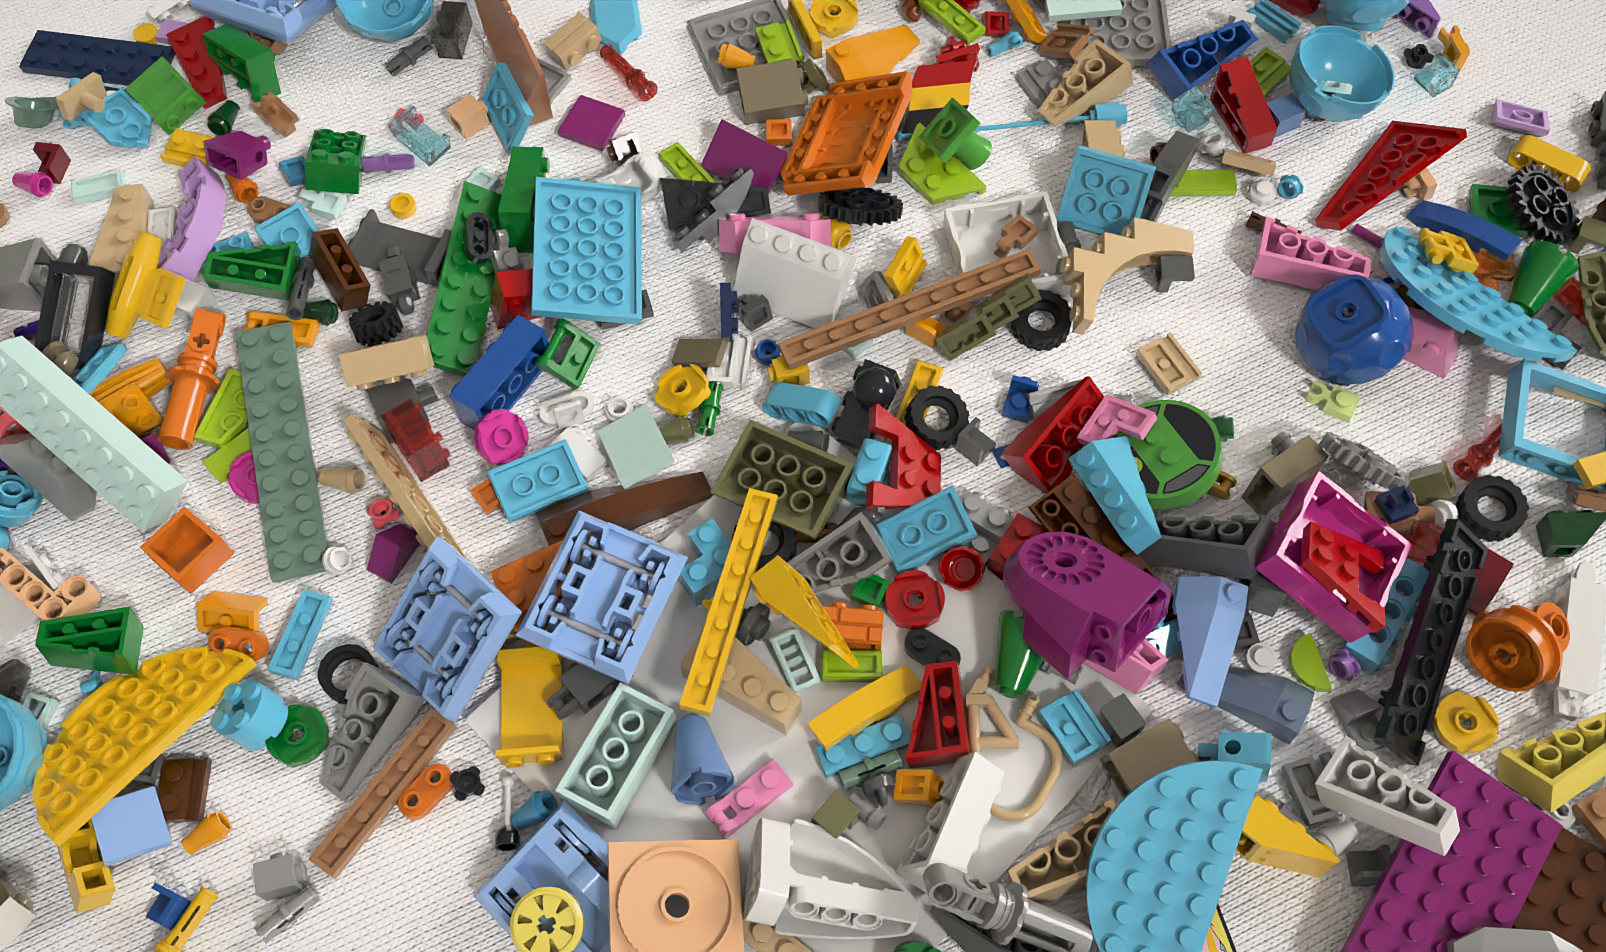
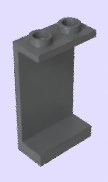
(421, 250)

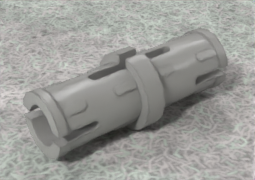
(287, 914)

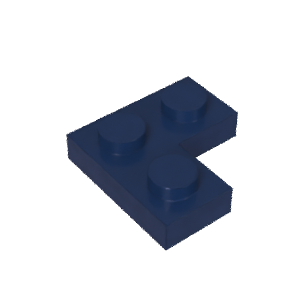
(728, 306)

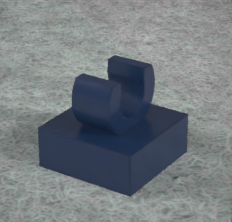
(1397, 505)

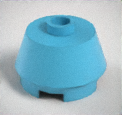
(17, 500)

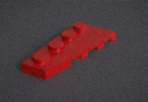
(200, 69)

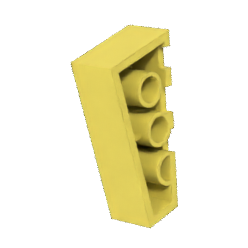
(1557, 766)

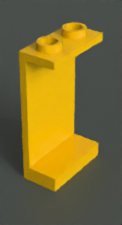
(527, 724)

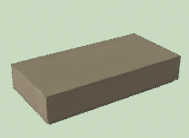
(699, 352)

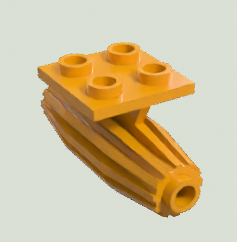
(129, 395)

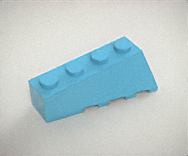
(1116, 485)

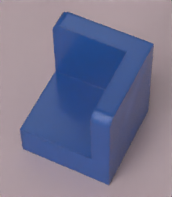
(167, 907)

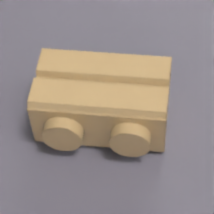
(573, 41)

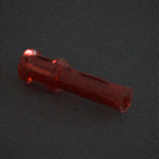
(634, 78)
(1472, 458)

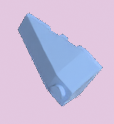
(1209, 624)

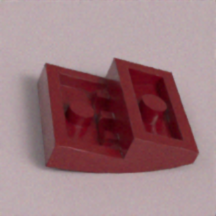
(1490, 580)

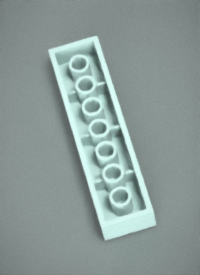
(86, 436)

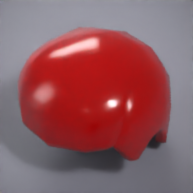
(961, 568)

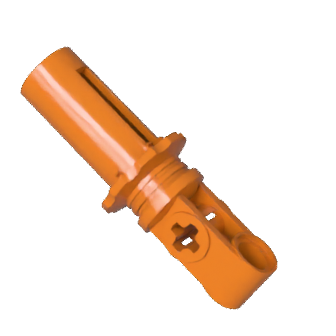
(192, 380)

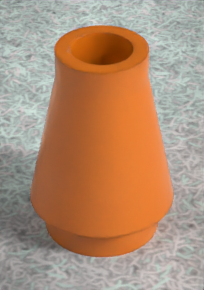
(242, 189)

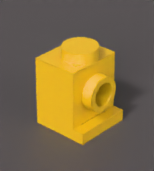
(780, 373)

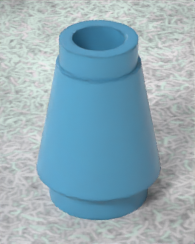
(534, 810)

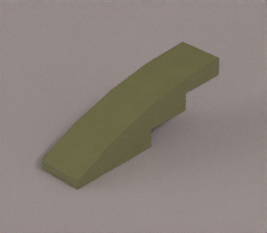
(988, 316)

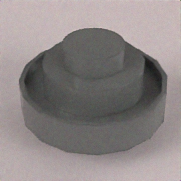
(753, 624)

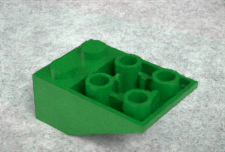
(335, 161)

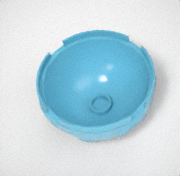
(386, 18)
(1340, 56)

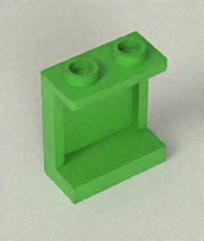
(165, 95)

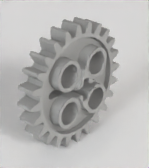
(1363, 462)

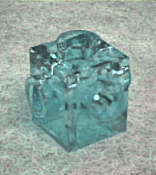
(1192, 110)

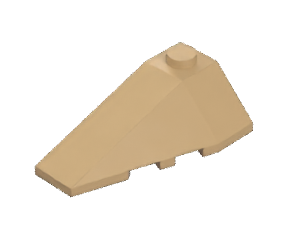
(1093, 79)

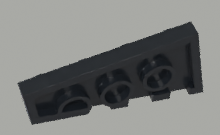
(687, 198)

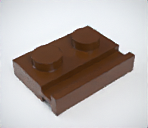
(184, 789)

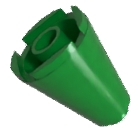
(1541, 275)
(1015, 658)

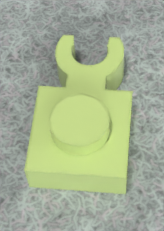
(1338, 402)

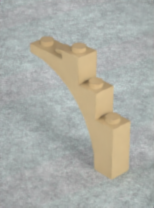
(1137, 246)

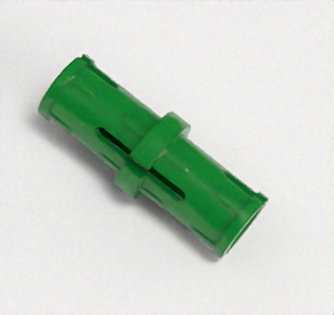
(710, 410)

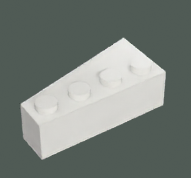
(1385, 799)
(956, 819)

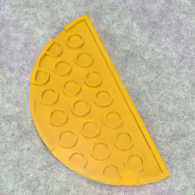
(125, 730)

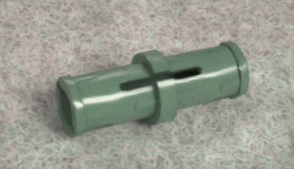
(870, 768)

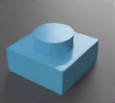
(293, 170)

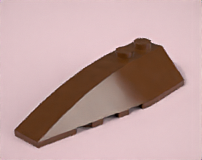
(627, 507)

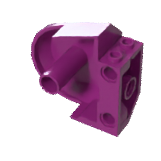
(1082, 601)

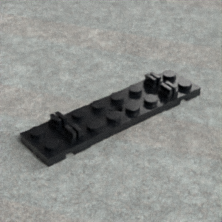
(1430, 642)

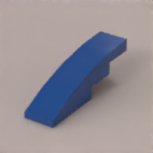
(1475, 230)

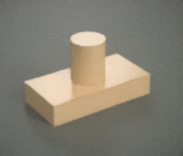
(82, 96)

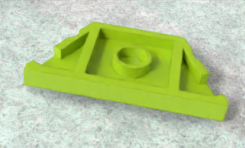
(934, 177)

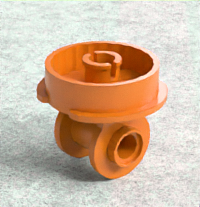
(1518, 645)

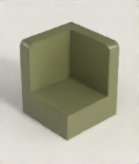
(1589, 231)
(1431, 483)
(836, 815)

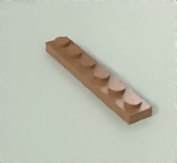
(382, 794)

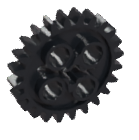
(1542, 204)
(860, 206)

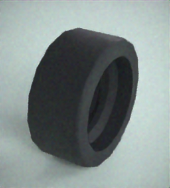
(333, 660)

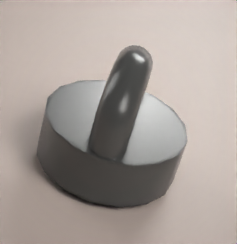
(878, 787)

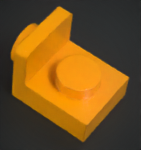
(917, 787)

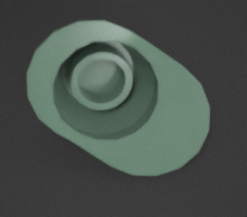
(32, 111)

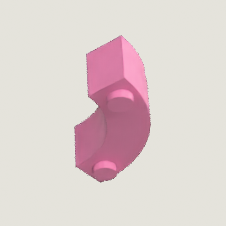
(811, 226)

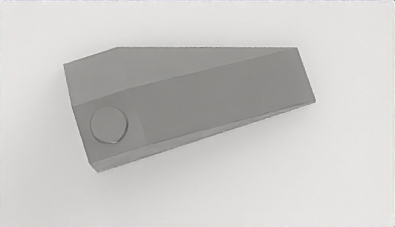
(373, 719)

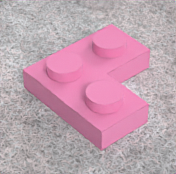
(1115, 416)

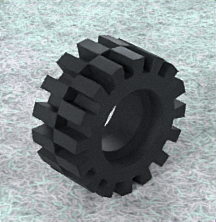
(375, 323)

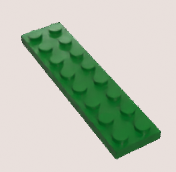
(462, 289)

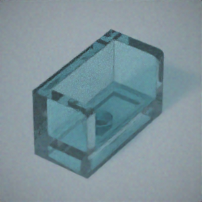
(419, 137)

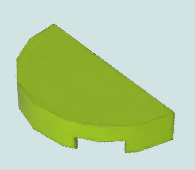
(1307, 665)

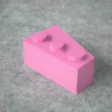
(1433, 343)
(1138, 669)

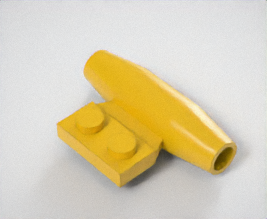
(143, 289)

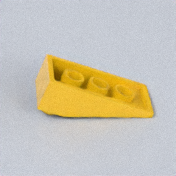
(792, 597)

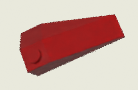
(1045, 445)

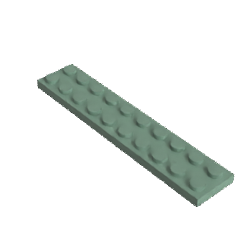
(282, 452)

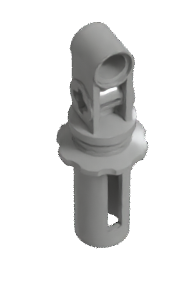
(1005, 911)

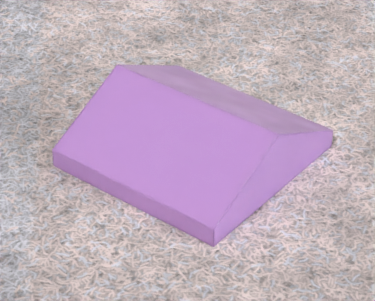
(1520, 118)

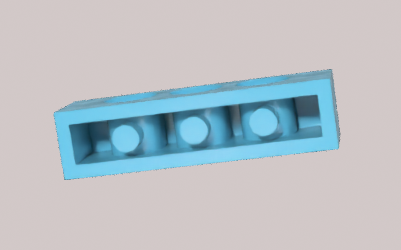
(1401, 608)

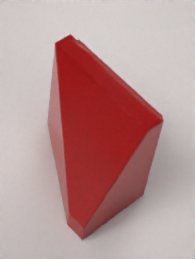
(996, 23)

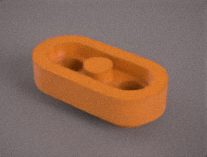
(237, 640)
(428, 793)

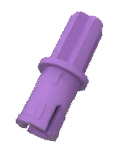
(388, 162)

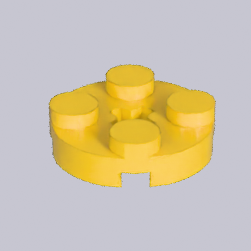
(834, 25)
(695, 391)
(1458, 739)

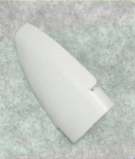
(822, 886)

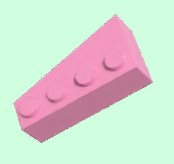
(1303, 261)

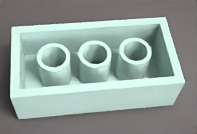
(616, 755)

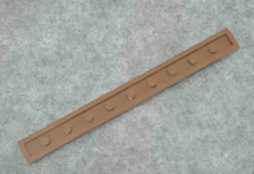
(907, 309)

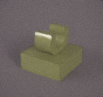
(814, 76)

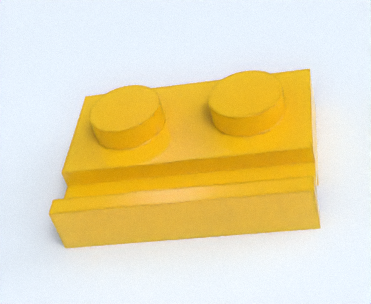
(183, 147)
(905, 267)

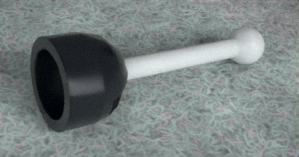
(507, 837)

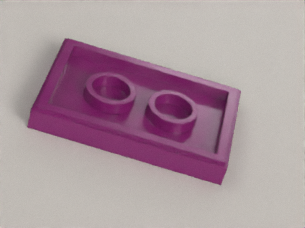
(738, 148)

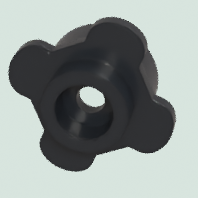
(1418, 56)
(471, 775)

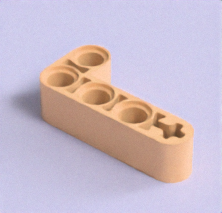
(63, 599)

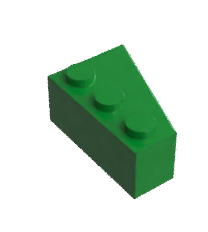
(254, 271)

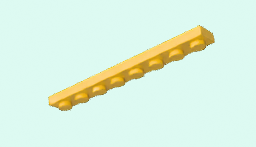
(728, 603)

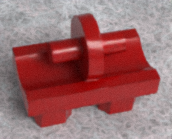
(957, 52)

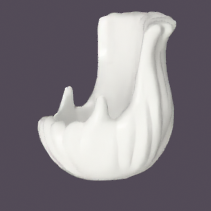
(638, 171)

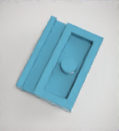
(1074, 727)

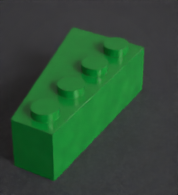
(518, 195)

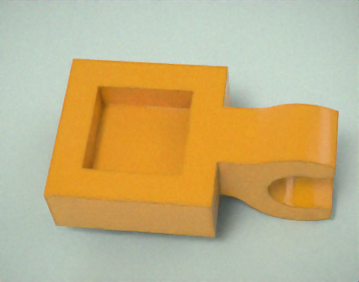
(1455, 47)

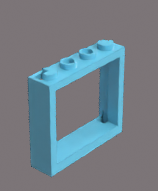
(1529, 453)

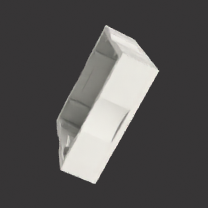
(977, 227)

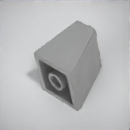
(24, 274)

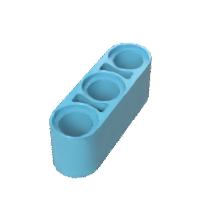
(801, 404)

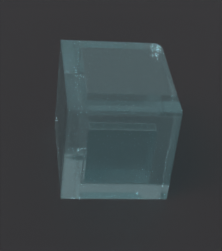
(1438, 76)

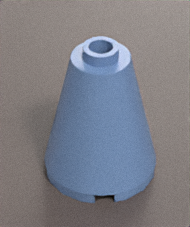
(698, 763)

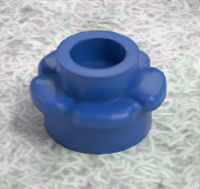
(767, 346)

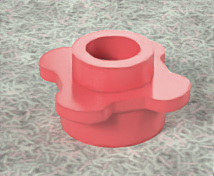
(380, 506)

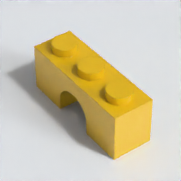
(85, 874)

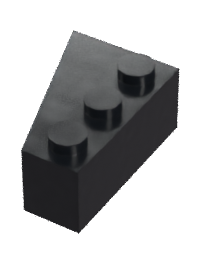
(854, 421)

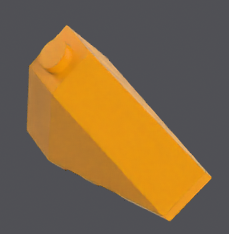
(870, 53)

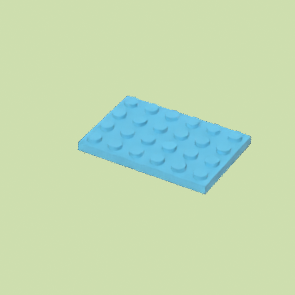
(587, 251)

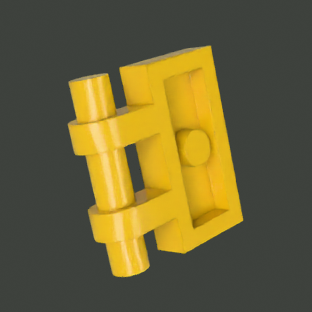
(1450, 248)

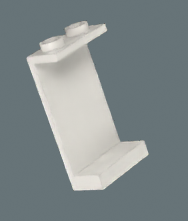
(14, 614)

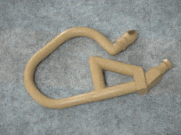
(978, 700)

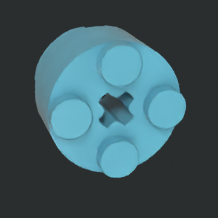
(250, 714)

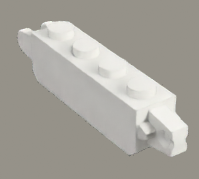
(1585, 611)

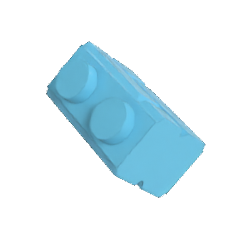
(870, 466)

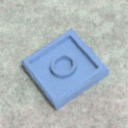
(130, 826)

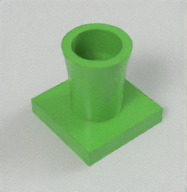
(954, 134)

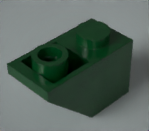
(1567, 533)

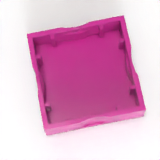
(1328, 505)

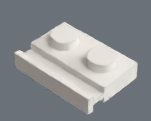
(734, 364)

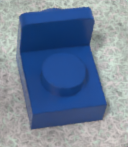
(1016, 402)

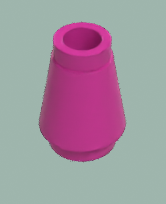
(33, 182)

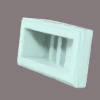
(783, 637)

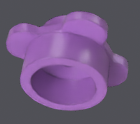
(1344, 665)

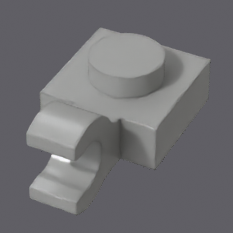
(503, 256)

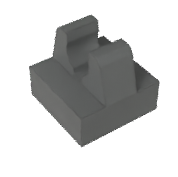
(755, 311)

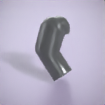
(872, 514)

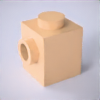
(468, 116)

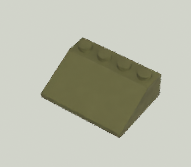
(803, 477)

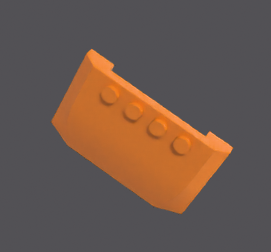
(847, 134)

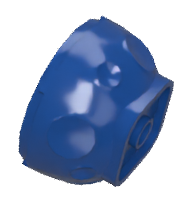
(1357, 346)

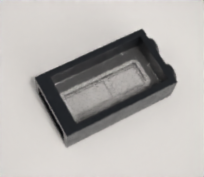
(75, 308)

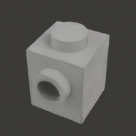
(279, 876)

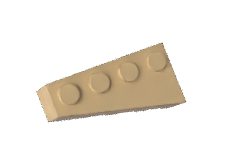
(121, 226)
(753, 688)
(1062, 864)

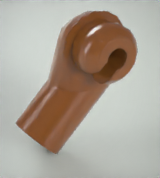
(910, 10)

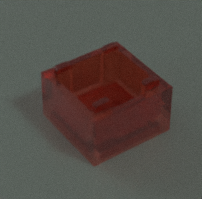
(416, 439)

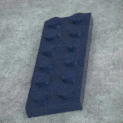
(80, 55)

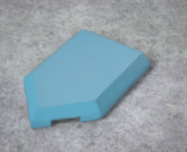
(617, 22)
(121, 122)

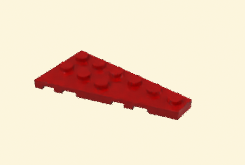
(1390, 163)

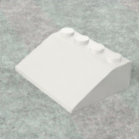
(793, 273)

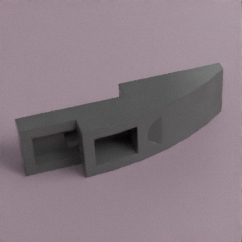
(1598, 138)
(1169, 171)
(724, 200)

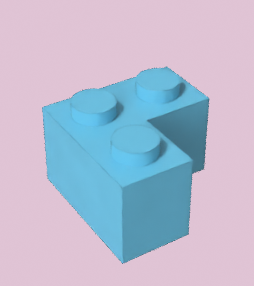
(703, 574)

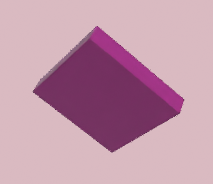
(591, 122)

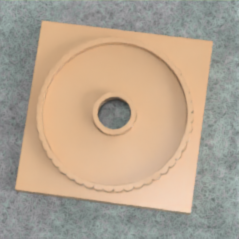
(651, 871)

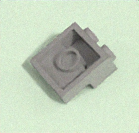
(987, 521)

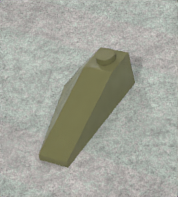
(1593, 288)

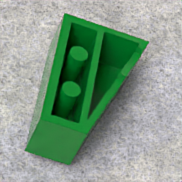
(244, 59)
(93, 641)

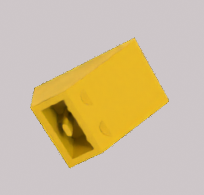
(1281, 842)

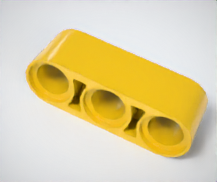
(1567, 166)

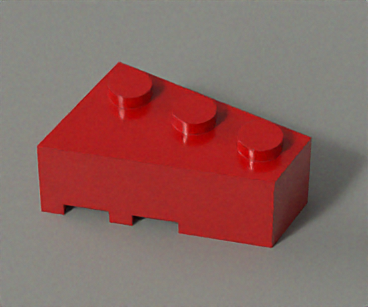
(1243, 106)
(512, 296)
(940, 720)

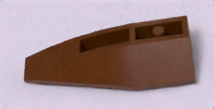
(1075, 511)

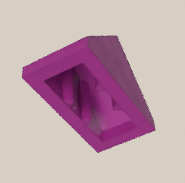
(392, 551)

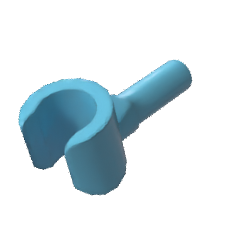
(91, 685)

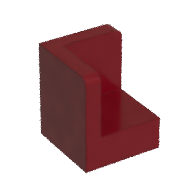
(53, 159)

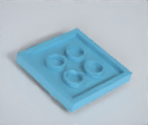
(1104, 191)

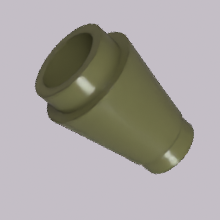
(677, 431)

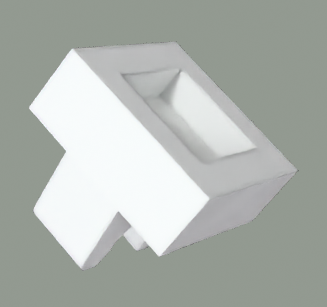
(1238, 14)

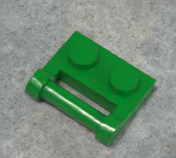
(576, 357)

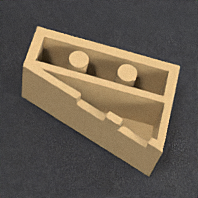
(1102, 136)
(387, 362)

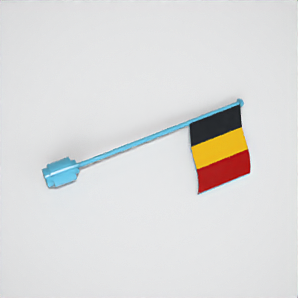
(938, 83)

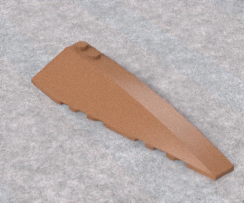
(512, 47)

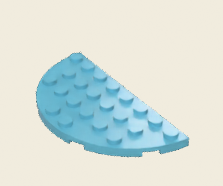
(1467, 304)
(1167, 857)

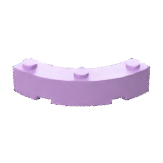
(197, 220)

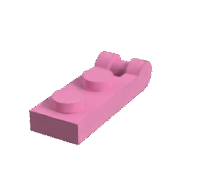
(749, 798)

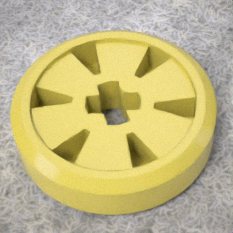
(551, 903)

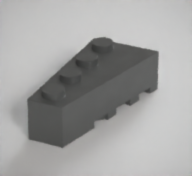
(1210, 545)

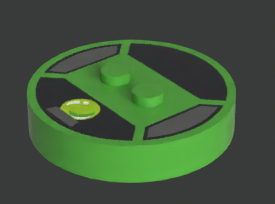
(1178, 454)

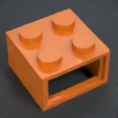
(187, 550)

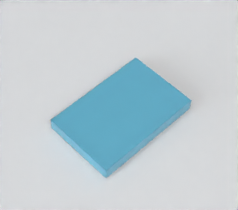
(507, 107)
(537, 481)
(926, 530)

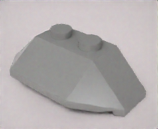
(48, 475)

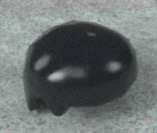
(874, 387)

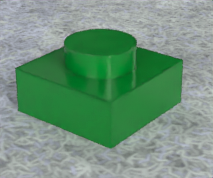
(870, 591)

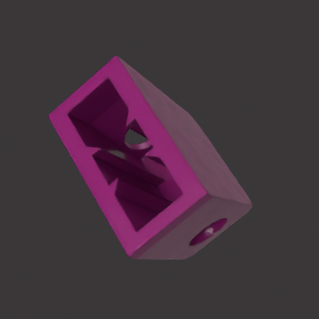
(237, 153)

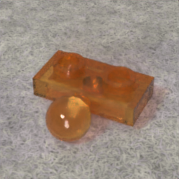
(1493, 269)

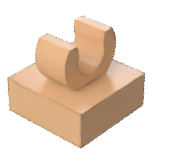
(1422, 185)

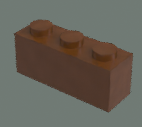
(339, 269)

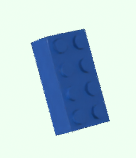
(501, 372)

